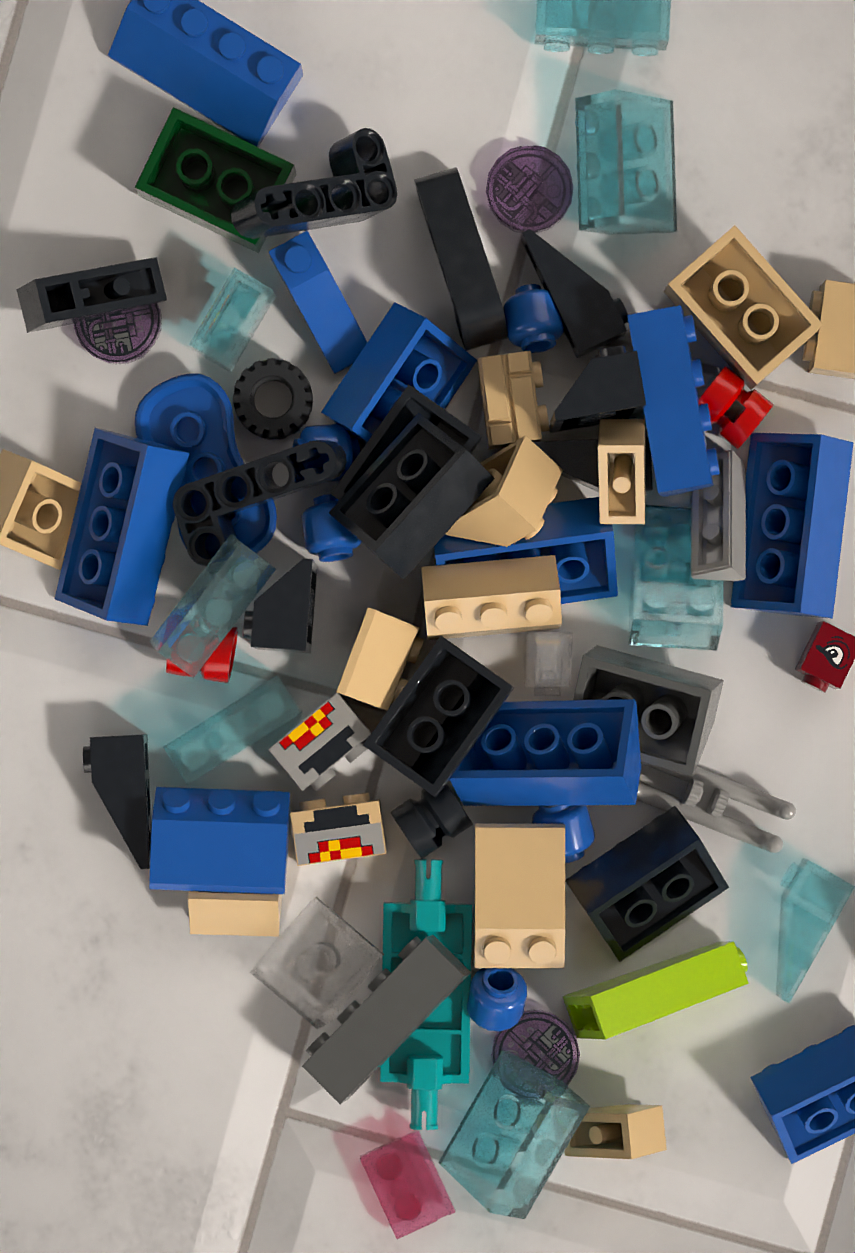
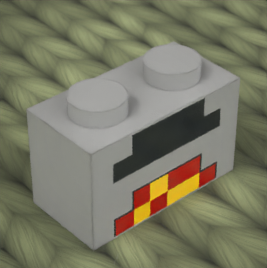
(321, 742)

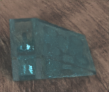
(665, 600)

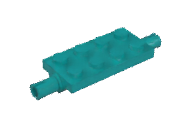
(441, 1045)

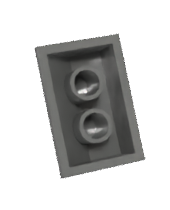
(672, 703)

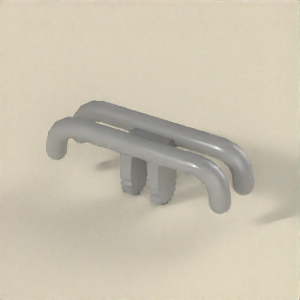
(707, 799)

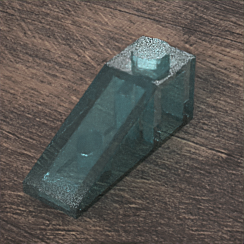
(807, 914)

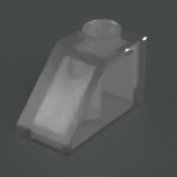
(547, 662)

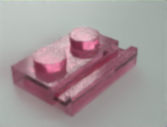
(407, 1184)

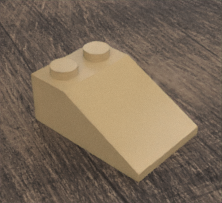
(519, 896)

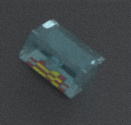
(232, 320)

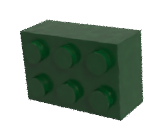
(206, 172)

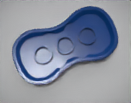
(198, 418)

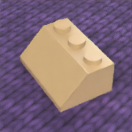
(743, 307)
(491, 597)

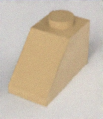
(622, 471)
(619, 1132)

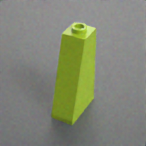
(656, 991)

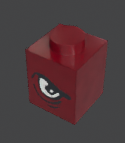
(827, 657)

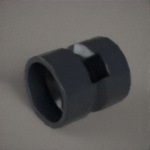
(431, 819)

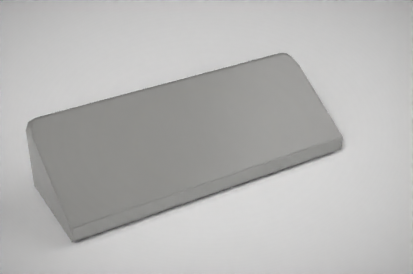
(720, 523)

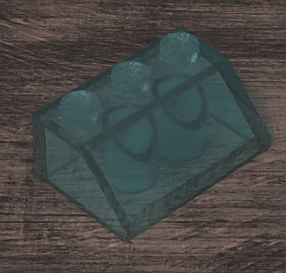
(625, 163)
(513, 1136)

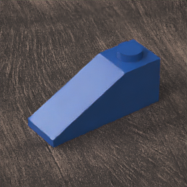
(319, 300)

